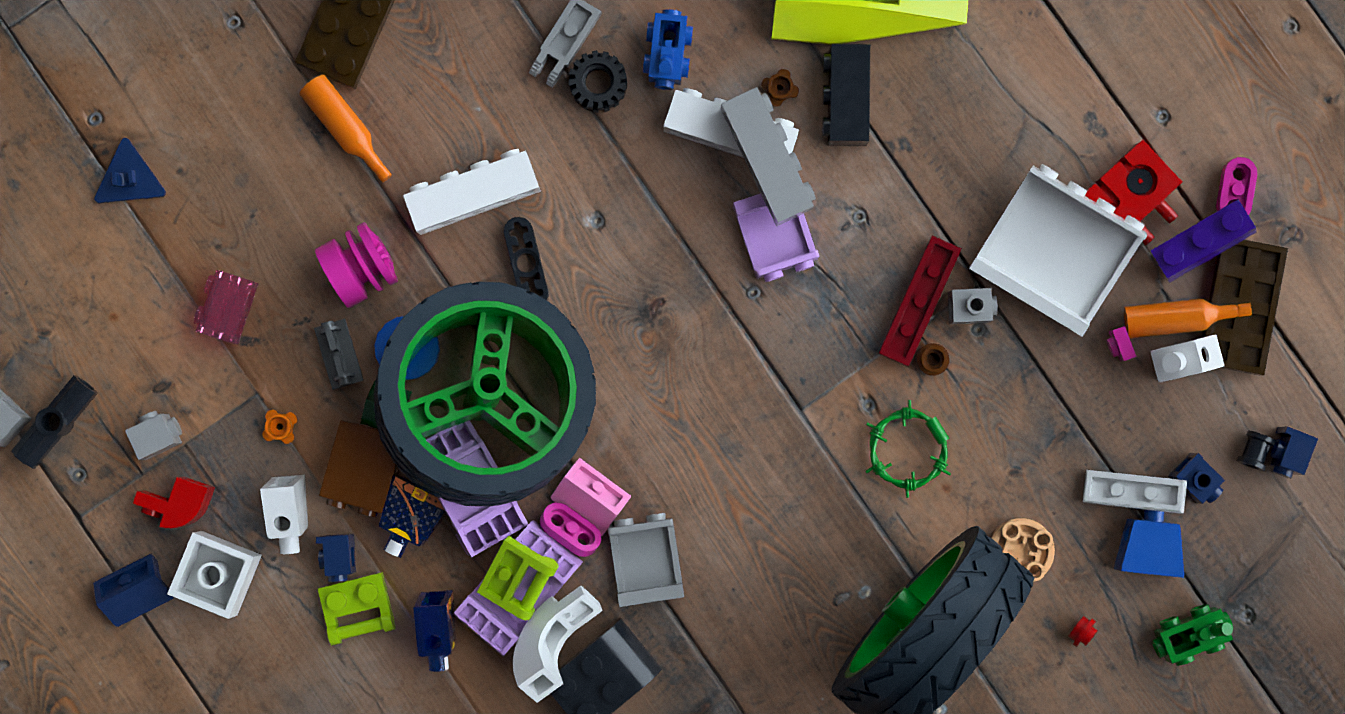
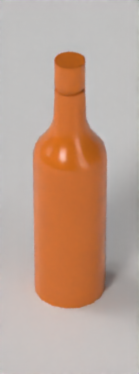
(342, 123)
(1178, 317)

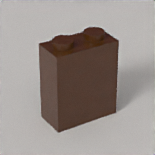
(358, 470)

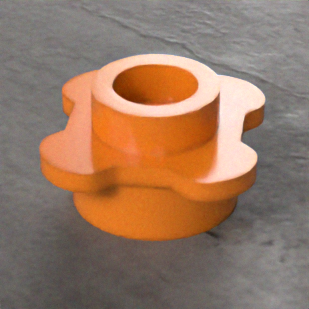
(274, 418)

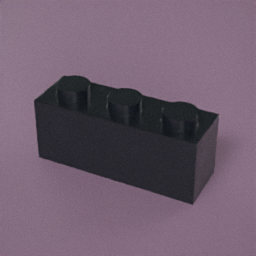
(847, 95)

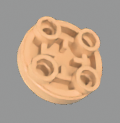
(1027, 544)

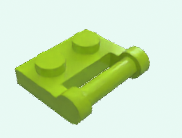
(507, 573)
(355, 597)

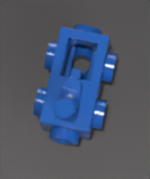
(667, 60)

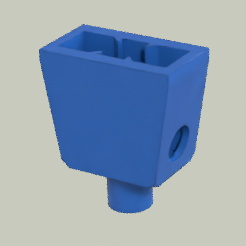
(1151, 546)

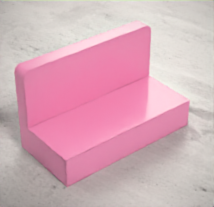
(591, 495)

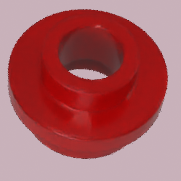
(1083, 631)

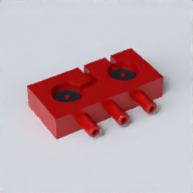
(1137, 186)

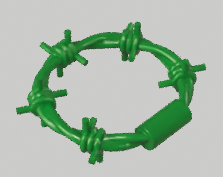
(936, 430)

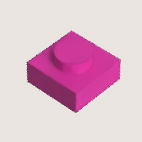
(1120, 344)

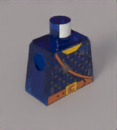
(409, 515)
(435, 617)

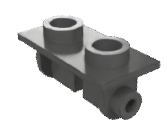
(338, 353)

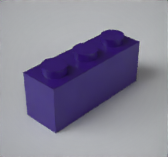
(1204, 241)

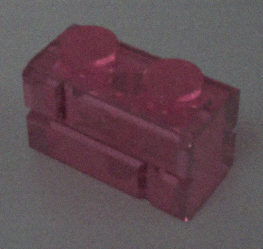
(225, 306)

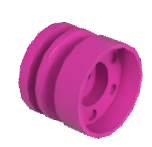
(356, 265)

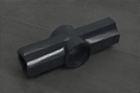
(40, 437)

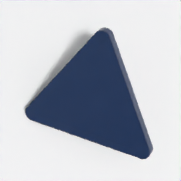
(128, 177)

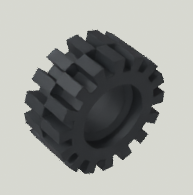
(590, 63)

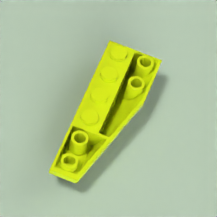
(861, 19)

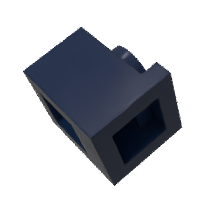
(1292, 452)
(1190, 470)
(337, 556)

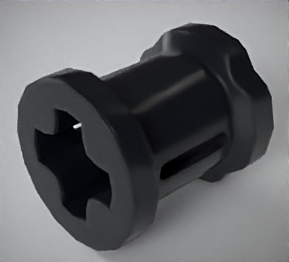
(1256, 450)

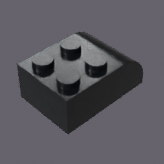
(605, 673)

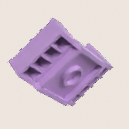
(475, 525)
(495, 624)

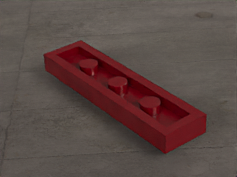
(919, 301)

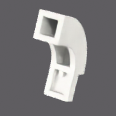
(543, 637)

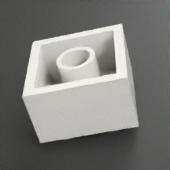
(214, 574)

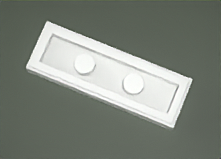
(1135, 491)

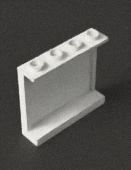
(1058, 249)

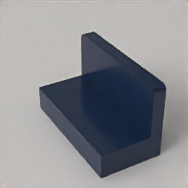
(131, 591)

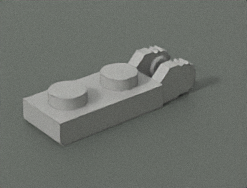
(566, 38)

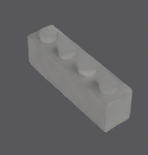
(767, 156)

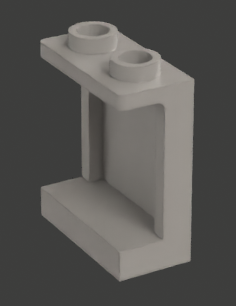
(645, 560)

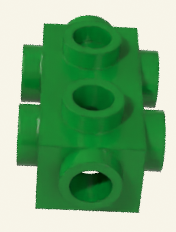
(1202, 631)

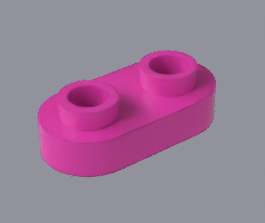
(1233, 189)
(570, 530)

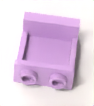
(773, 246)

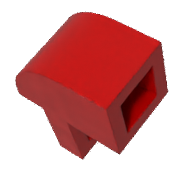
(183, 507)

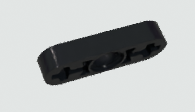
(529, 237)

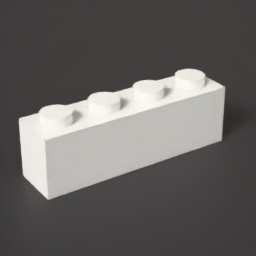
(705, 124)
(471, 192)

